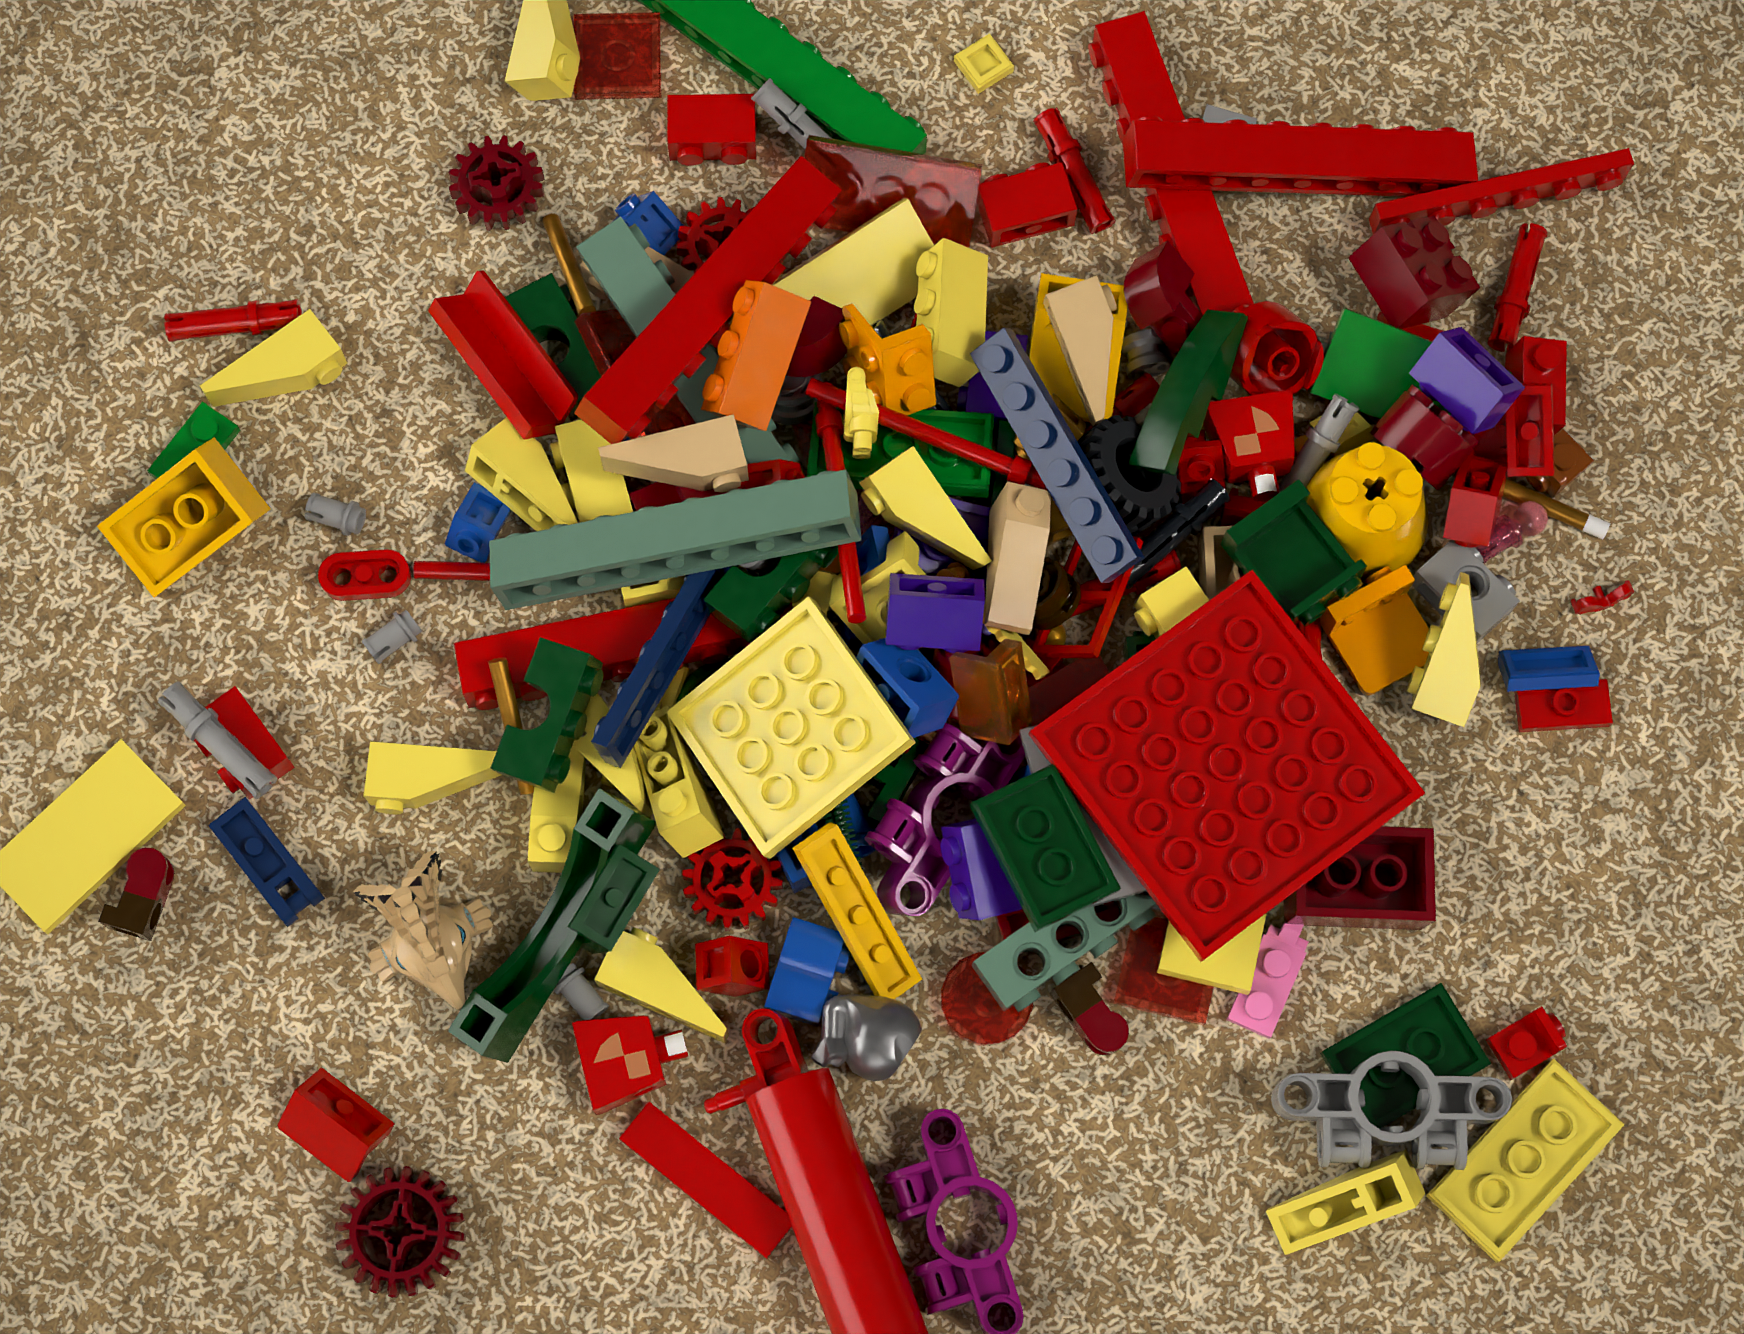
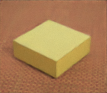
(983, 63)

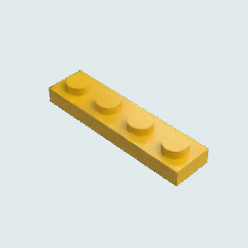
(857, 912)

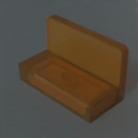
(992, 693)

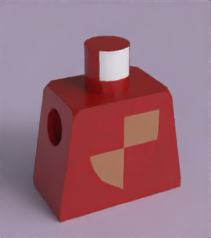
(1254, 439)
(624, 1058)

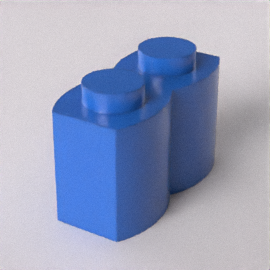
(807, 971)

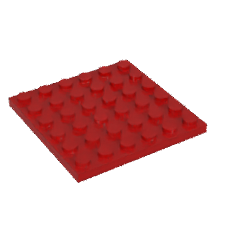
(1226, 764)

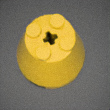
(1380, 530)

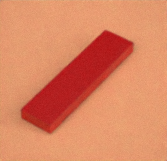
(707, 1180)

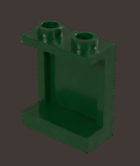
(1294, 555)
(612, 900)

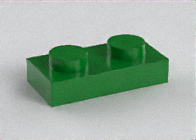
(198, 429)

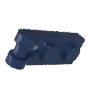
(265, 860)

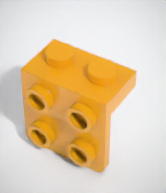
(895, 367)
(1378, 630)

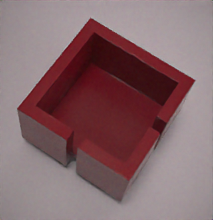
(1414, 272)

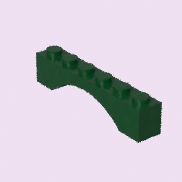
(512, 997)

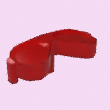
(1600, 601)

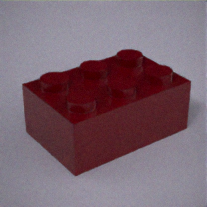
(1374, 885)

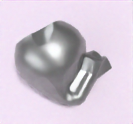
(867, 1034)

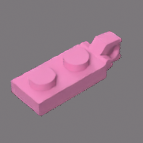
(1275, 973)

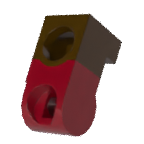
(143, 897)
(1089, 1015)

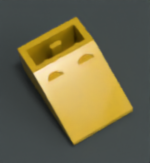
(1047, 354)

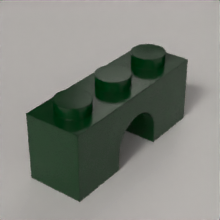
(550, 316)
(755, 603)
(542, 753)

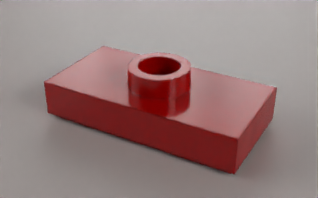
(1564, 708)

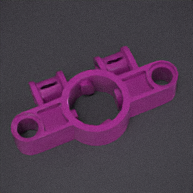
(906, 829)
(953, 1172)

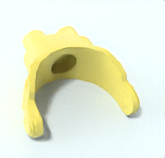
(860, 415)

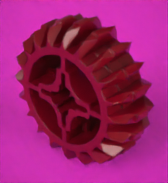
(399, 1254)

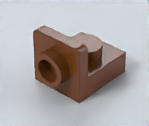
(1569, 463)

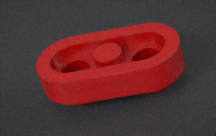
(365, 573)

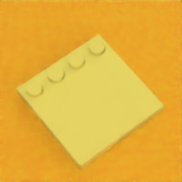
(790, 727)

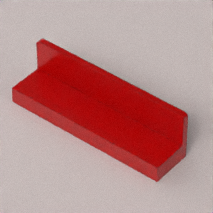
(505, 357)

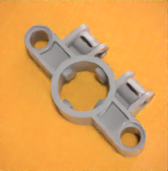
(1444, 1103)

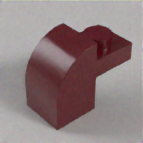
(1158, 297)
(819, 340)

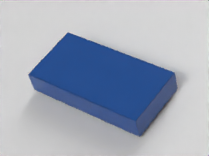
(1548, 668)

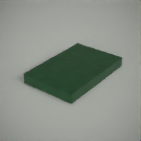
(1045, 847)
(1423, 1027)

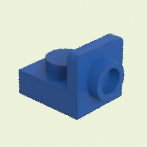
(652, 218)
(477, 523)

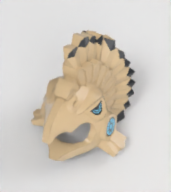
(428, 939)

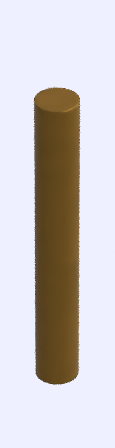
(568, 264)
(507, 703)

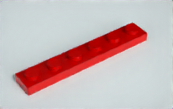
(1515, 189)

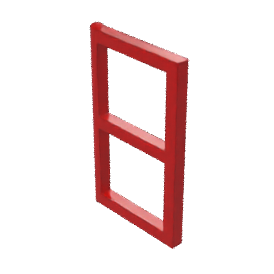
(1109, 598)

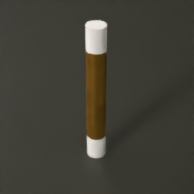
(1557, 509)

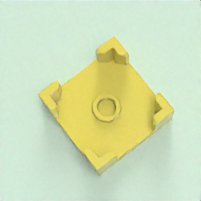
(901, 558)

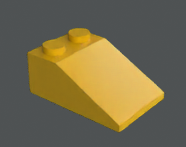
(183, 517)

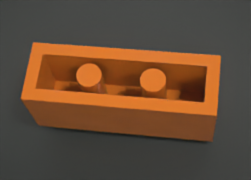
(755, 354)

